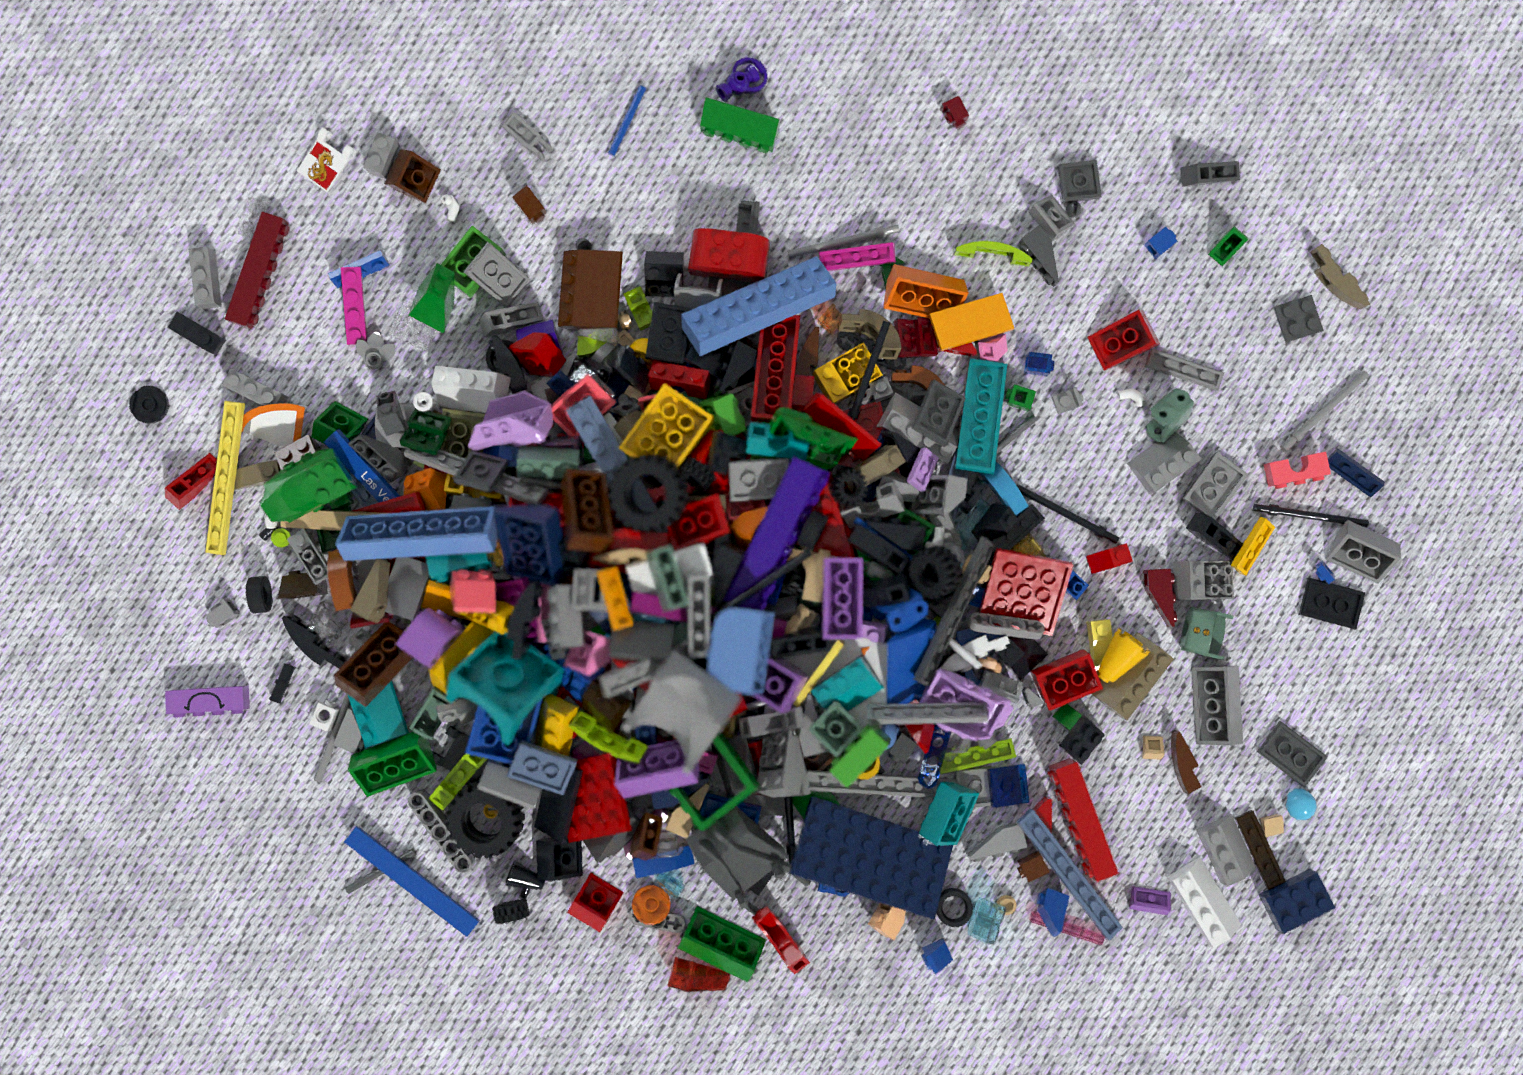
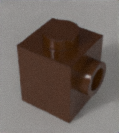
(1032, 866)

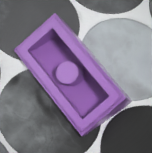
(1150, 900)

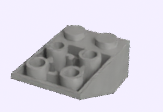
(1203, 580)
(779, 765)

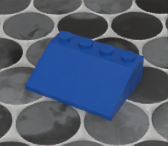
(903, 660)
(487, 740)

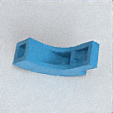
(1005, 489)

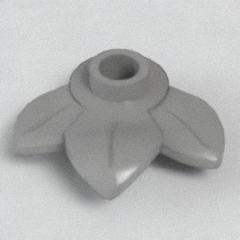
(374, 347)

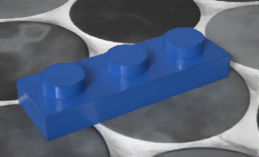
(369, 264)

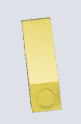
(1099, 639)

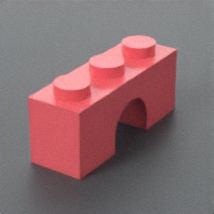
(1313, 466)

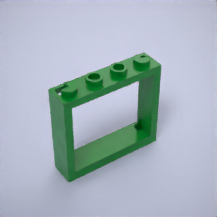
(742, 772)

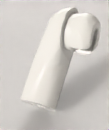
(452, 205)
(1138, 397)
(938, 537)

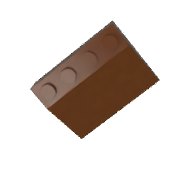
(590, 289)

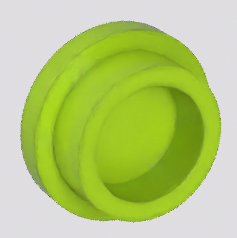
(280, 536)

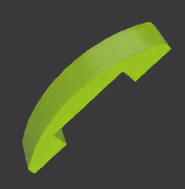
(1017, 256)
(598, 736)
(455, 780)

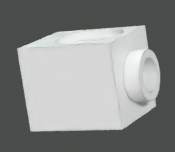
(318, 719)

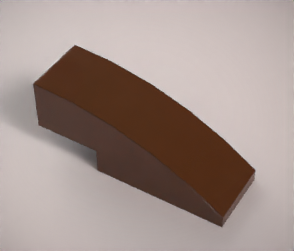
(809, 354)
(1184, 763)

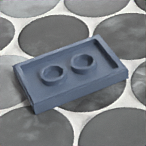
(542, 767)

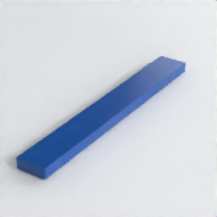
(411, 881)

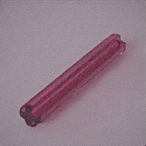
(1072, 930)

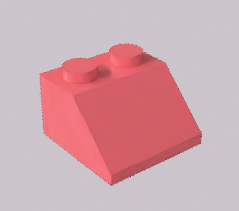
(473, 591)

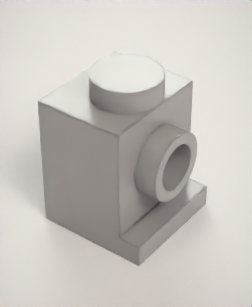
(222, 613)

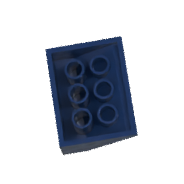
(530, 542)

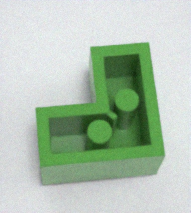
(725, 413)

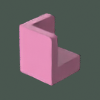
(993, 347)

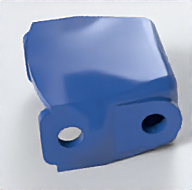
(908, 612)

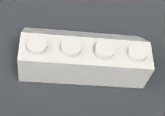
(468, 388)
(687, 559)
(1205, 902)

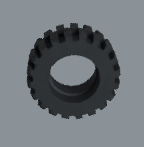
(622, 497)
(473, 840)

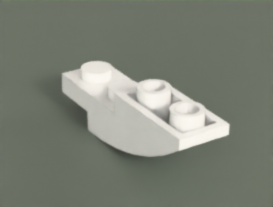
(976, 647)

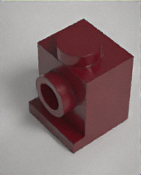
(955, 112)

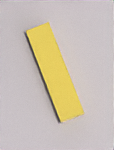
(819, 672)

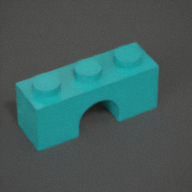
(762, 442)

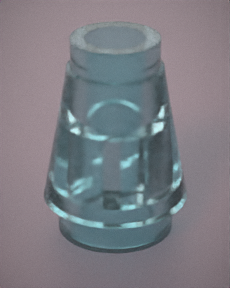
(670, 885)

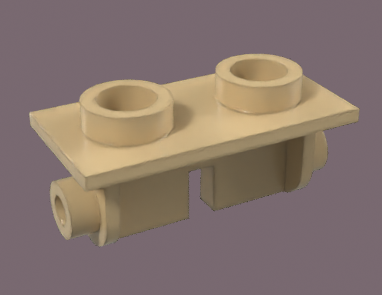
(801, 619)

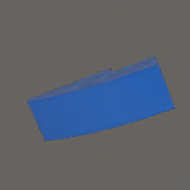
(663, 864)

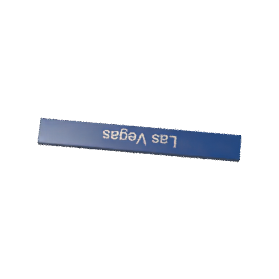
(360, 468)

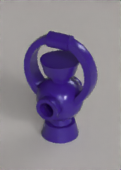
(738, 82)

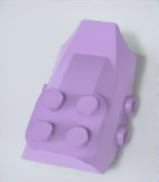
(513, 420)
(953, 688)

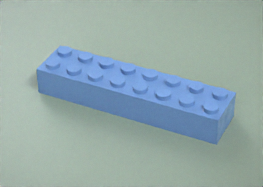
(758, 305)
(418, 534)

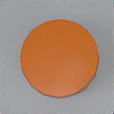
(651, 905)

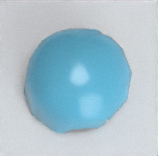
(1301, 804)

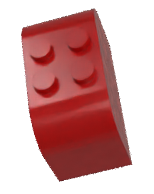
(728, 255)

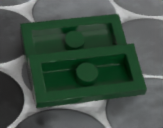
(425, 431)

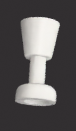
(424, 402)

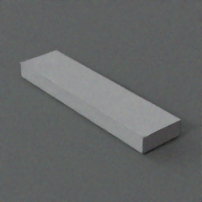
(1184, 369)

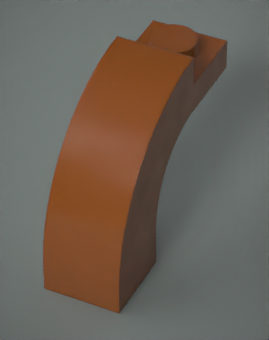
(917, 375)
(341, 581)

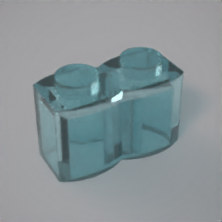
(986, 920)

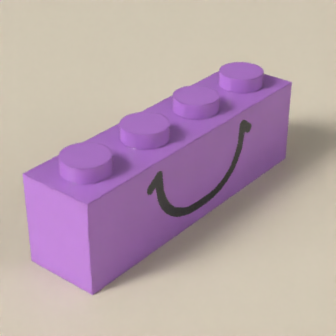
(207, 700)

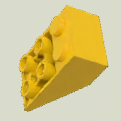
(844, 374)

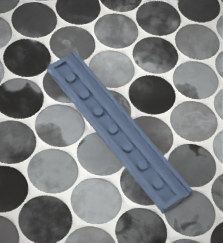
(606, 449)

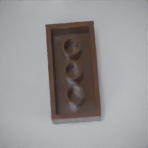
(586, 510)
(373, 665)

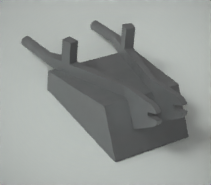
(738, 855)

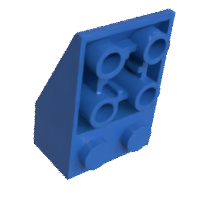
(573, 680)

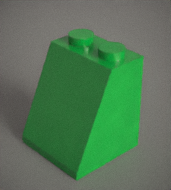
(435, 298)

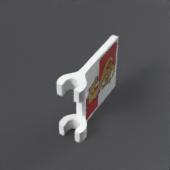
(324, 162)

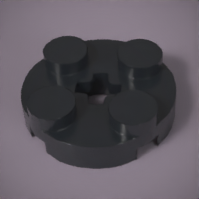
(972, 499)

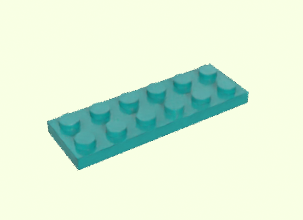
(981, 416)

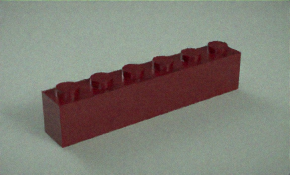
(257, 270)

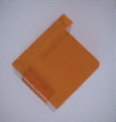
(830, 319)

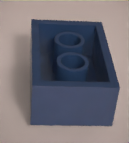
(1297, 901)

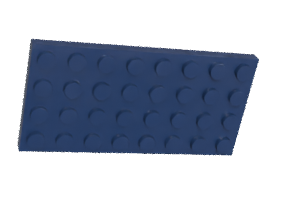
(870, 858)

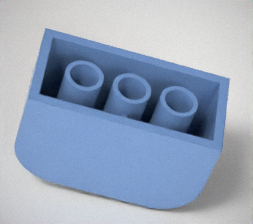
(741, 649)

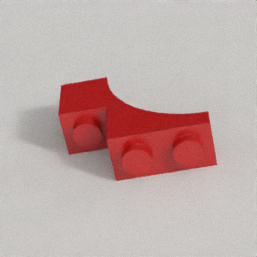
(781, 939)

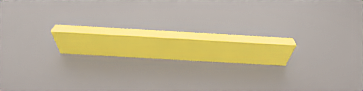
(225, 477)

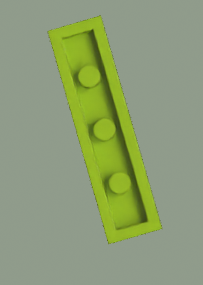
(978, 756)

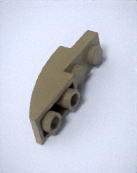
(1341, 286)

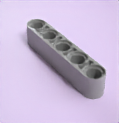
(432, 826)

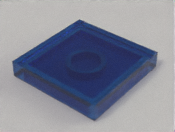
(1008, 785)

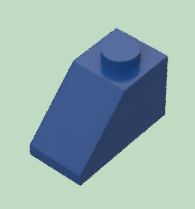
(505, 452)
(1052, 909)

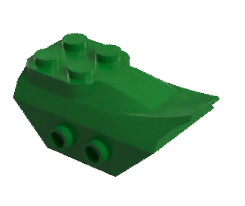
(825, 444)
(306, 486)

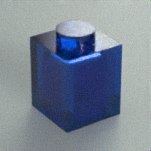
(1039, 364)

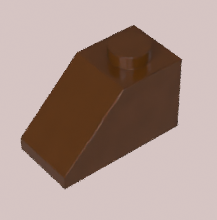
(529, 205)
(646, 837)

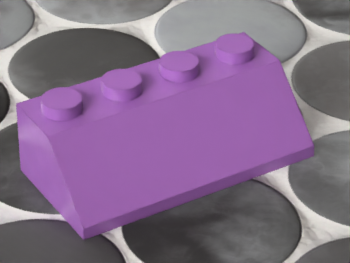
(842, 598)
(656, 771)

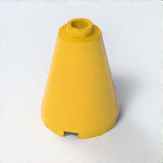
(1121, 656)

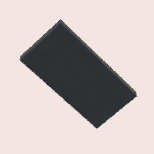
(556, 810)

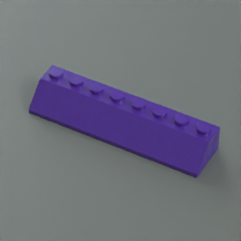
(778, 531)

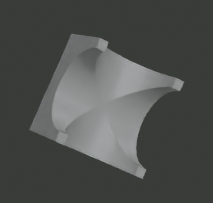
(686, 705)

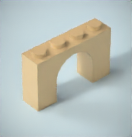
(814, 573)

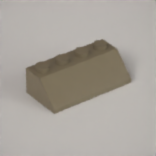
(1132, 687)

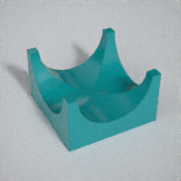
(503, 684)

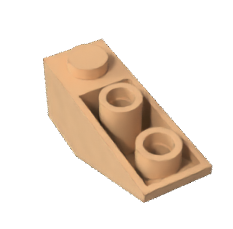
(887, 920)

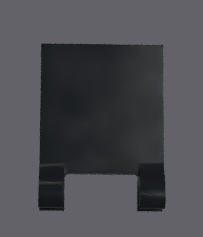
(456, 752)

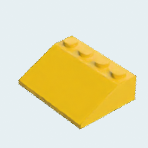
(668, 428)

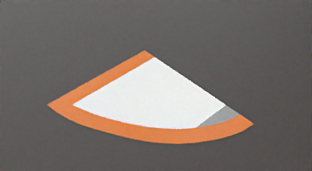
(275, 423)

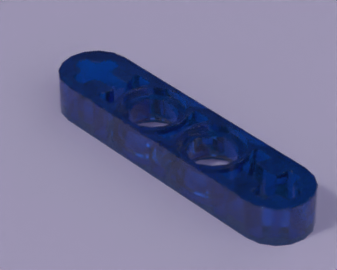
(939, 752)

